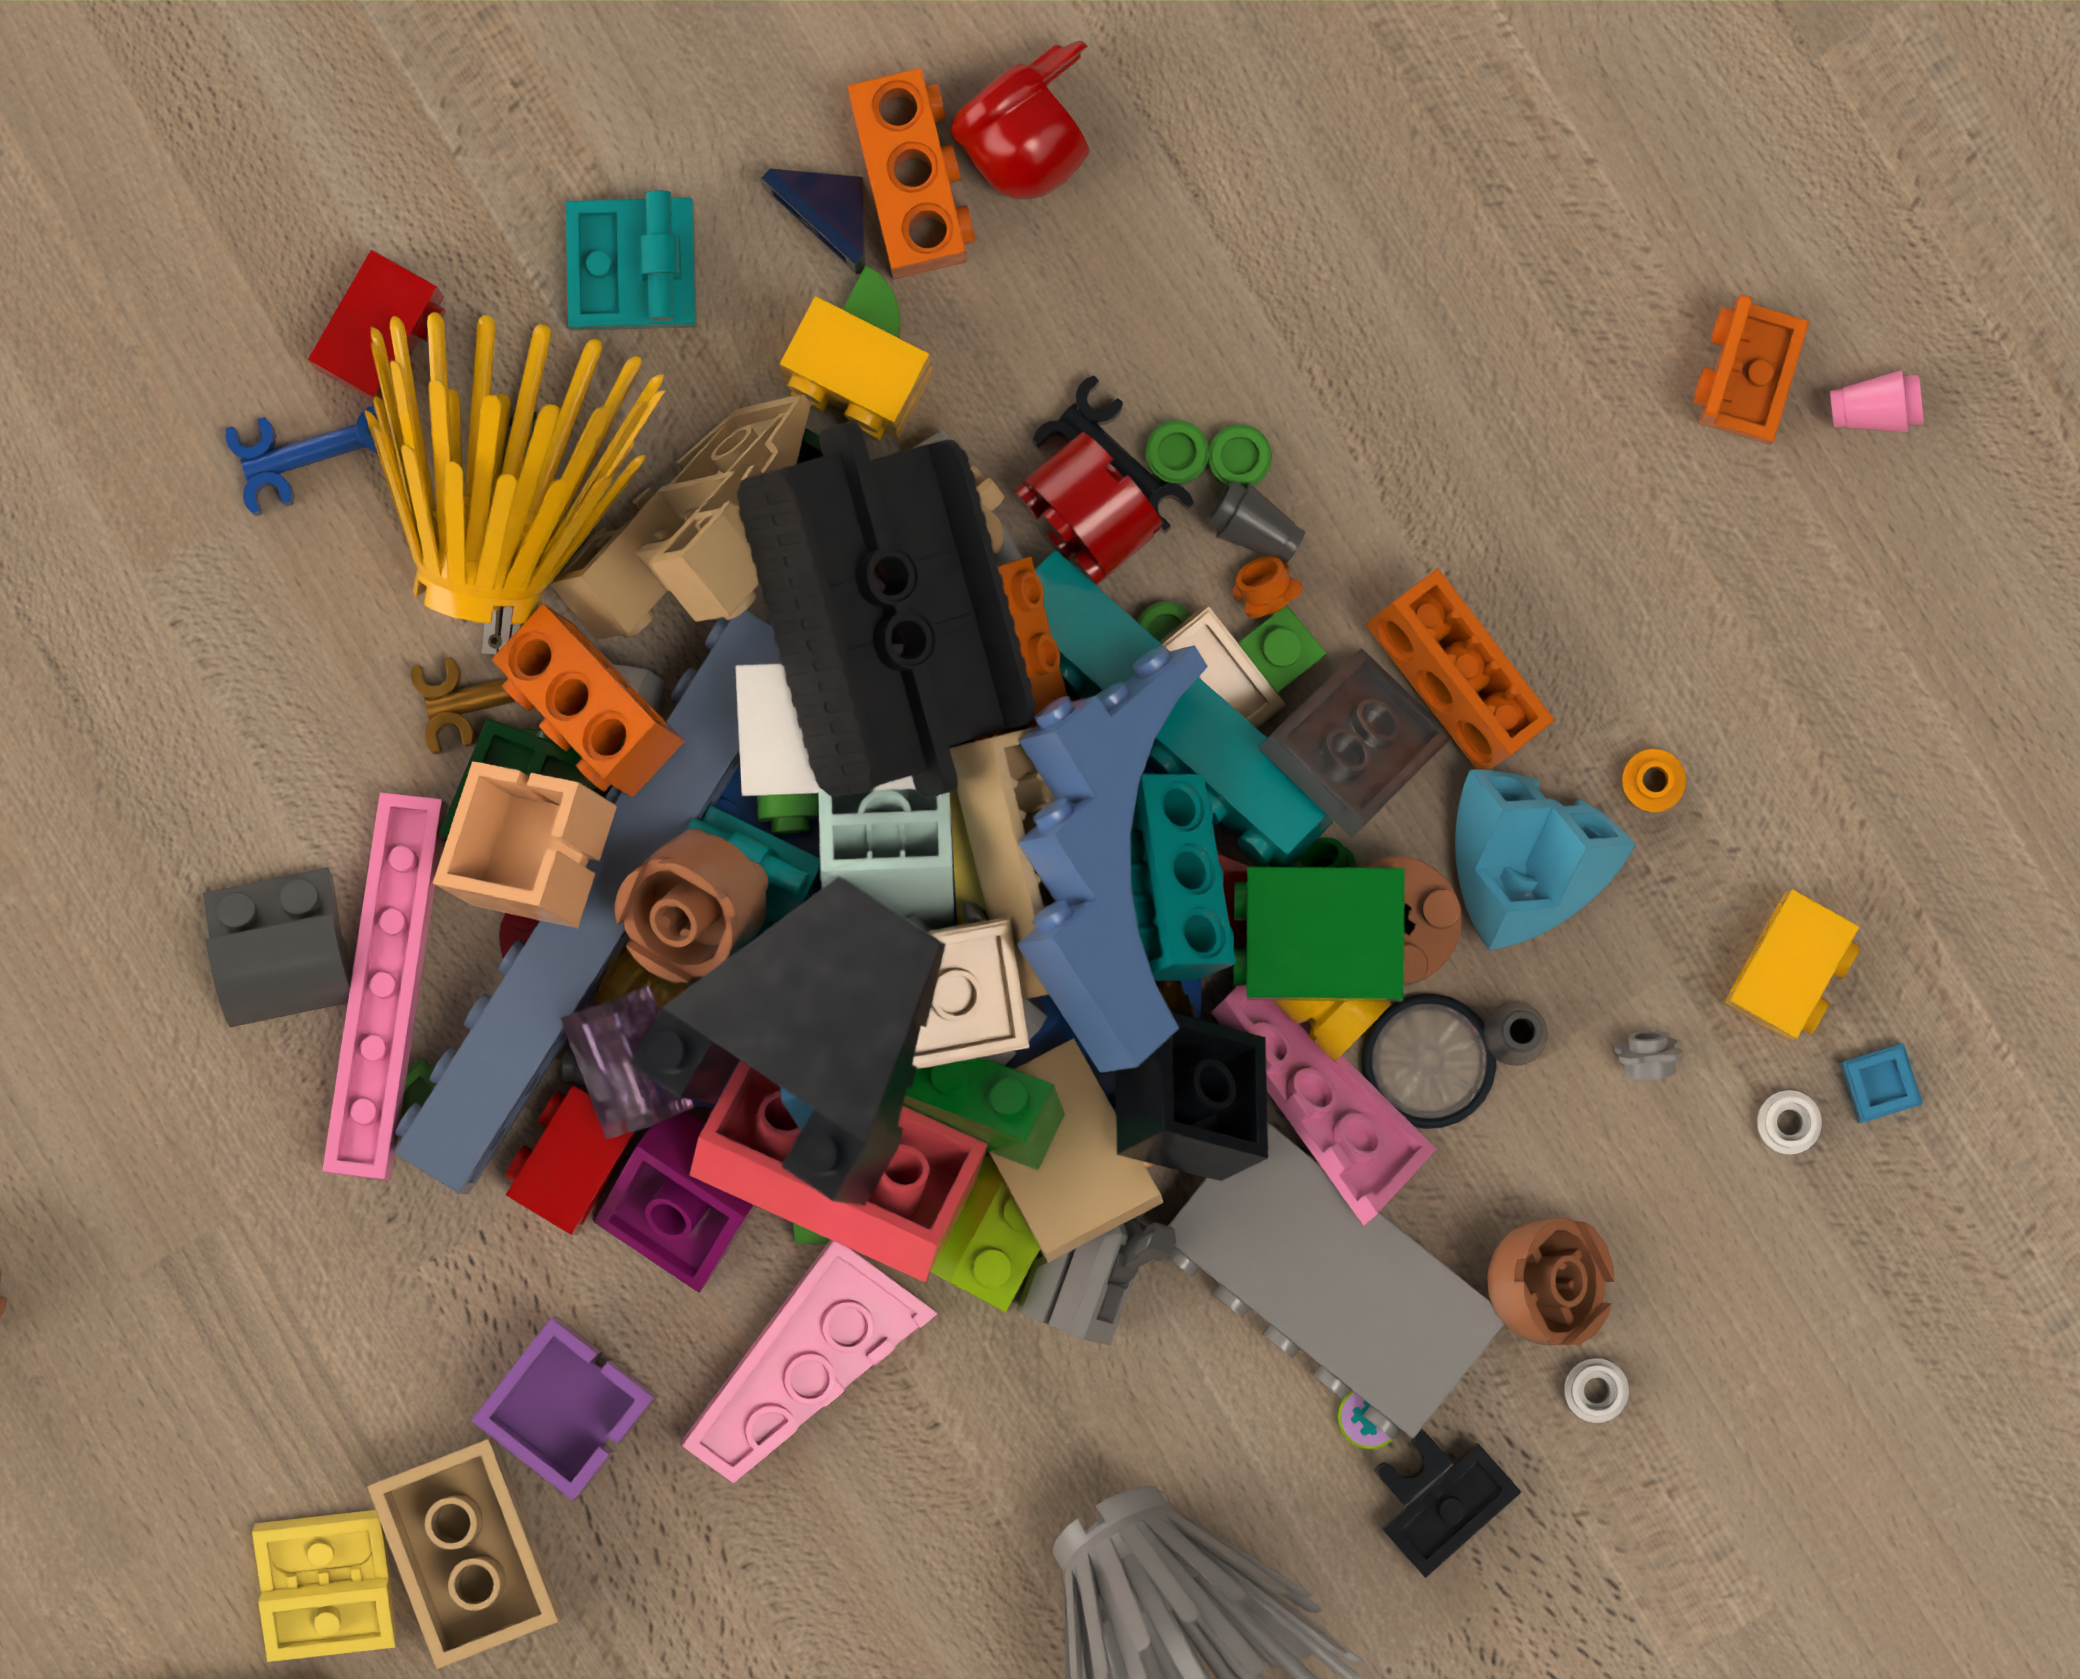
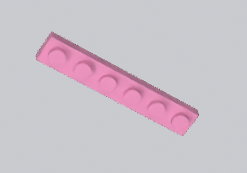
(384, 987)

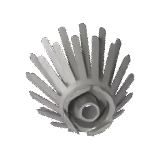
(1155, 1568)

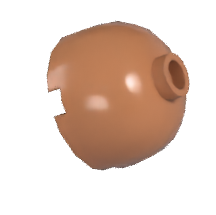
(1551, 1281)

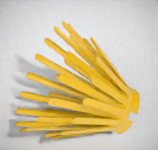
(502, 534)

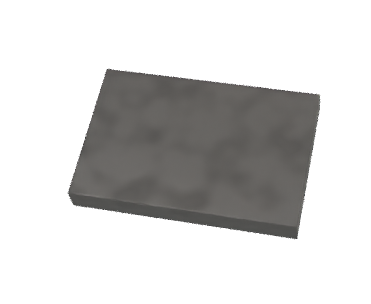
(1355, 742)

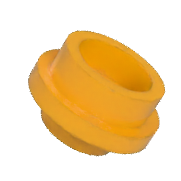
(1635, 789)

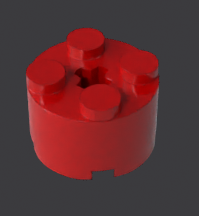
(1089, 508)

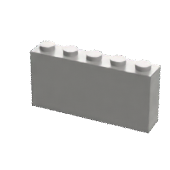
(1345, 1293)

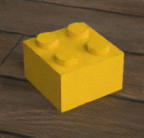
(855, 370)

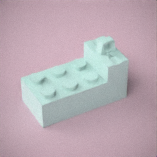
(892, 848)

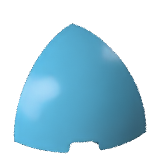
(1528, 857)

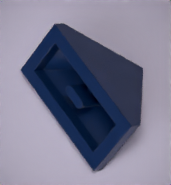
(826, 206)

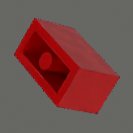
(373, 298)
(569, 1162)

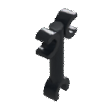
(1083, 418)

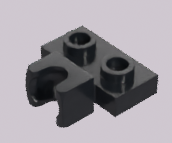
(1444, 1501)

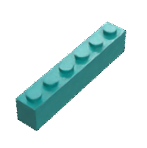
(1200, 734)

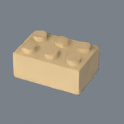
(466, 1552)

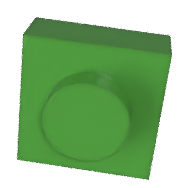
(1282, 649)

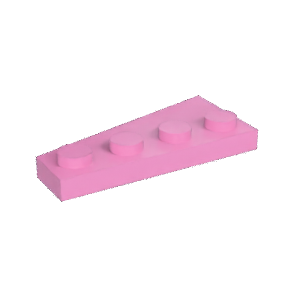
(1333, 1108)
(814, 1346)

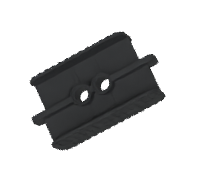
(815, 552)

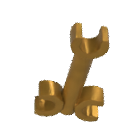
(447, 704)

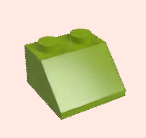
(989, 1243)

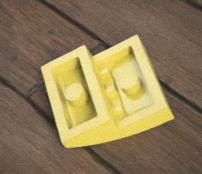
(324, 1585)

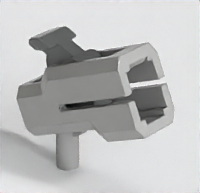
(1090, 1284)

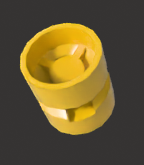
(1334, 1023)

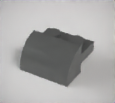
(277, 947)

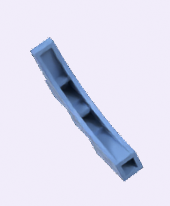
(1089, 939)

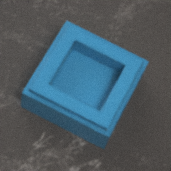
(1881, 1083)

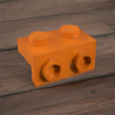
(1751, 370)

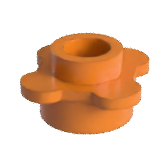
(1265, 586)

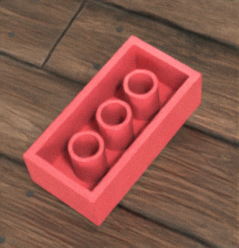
(906, 1213)

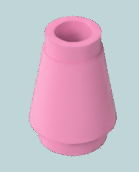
(1879, 403)

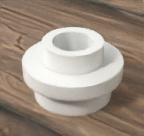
(1808, 1115)
(1613, 1402)

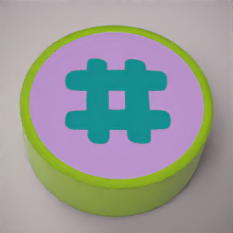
(1356, 1427)

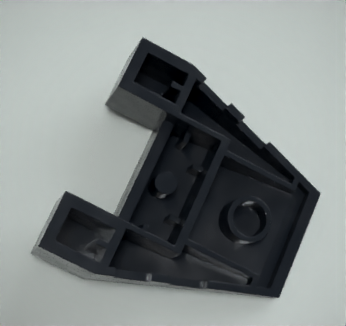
(824, 1011)

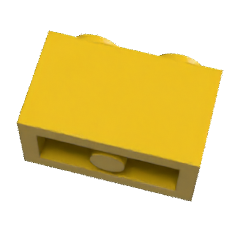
(1793, 966)

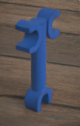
(264, 463)

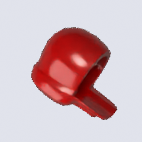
(1021, 131)

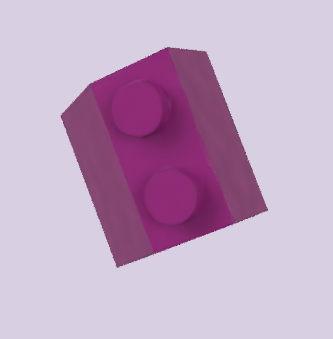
(668, 1213)

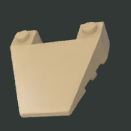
(687, 532)

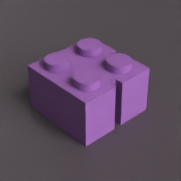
(563, 1408)

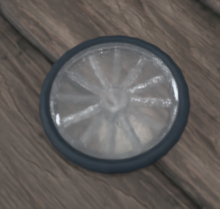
(1429, 1060)

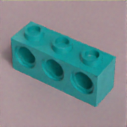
(1178, 879)

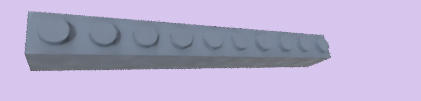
(562, 966)

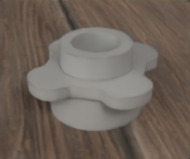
(1648, 1055)

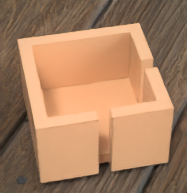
(520, 848)

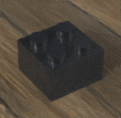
(1196, 1102)

